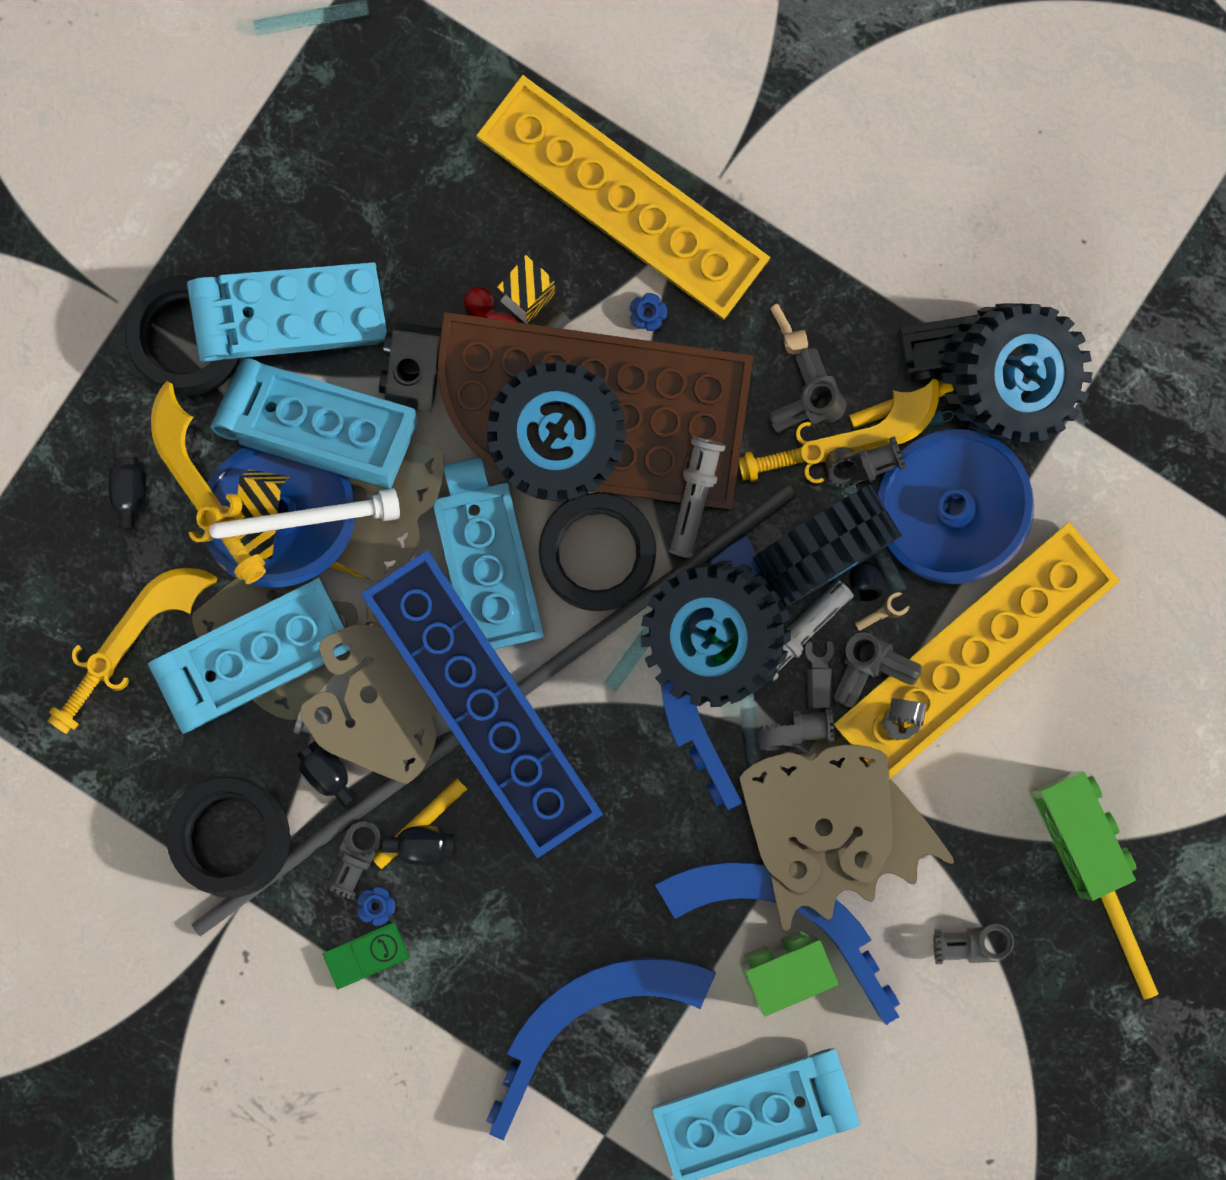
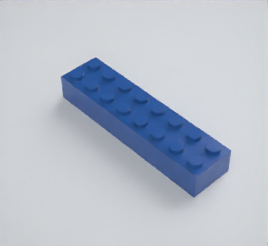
(482, 703)

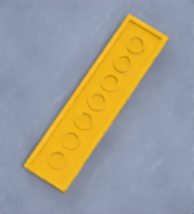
(623, 197)
(985, 645)

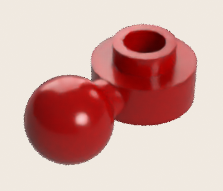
(480, 303)

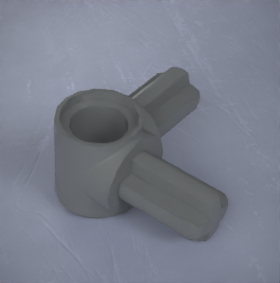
(816, 386)
(882, 662)

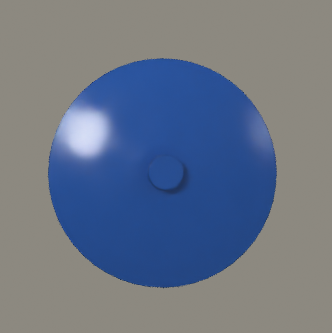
(958, 506)
(299, 550)

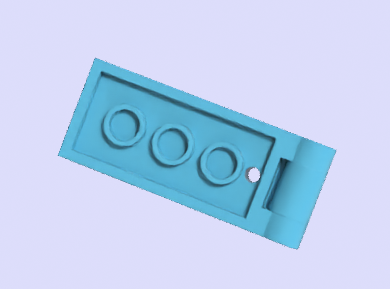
(286, 311)
(315, 423)
(248, 656)
(756, 1115)

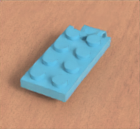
(487, 555)

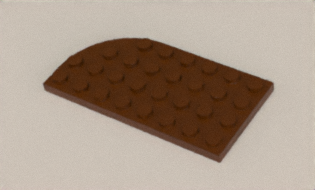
(660, 386)

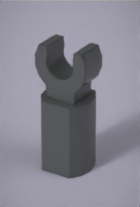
(819, 678)

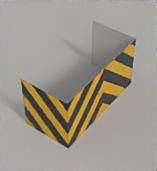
(527, 289)
(259, 497)

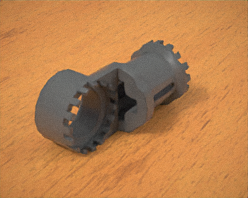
(866, 463)
(904, 711)
(805, 727)
(352, 857)
(970, 945)

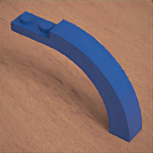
(684, 717)
(753, 881)
(602, 984)

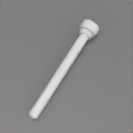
(383, 506)

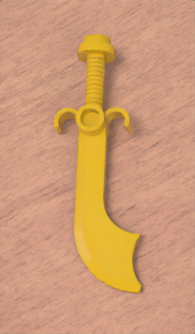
(906, 420)
(168, 432)
(166, 592)

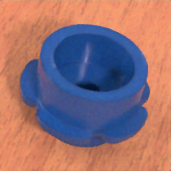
(648, 322)
(367, 913)

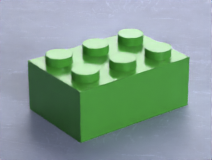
(1084, 835)
(788, 972)

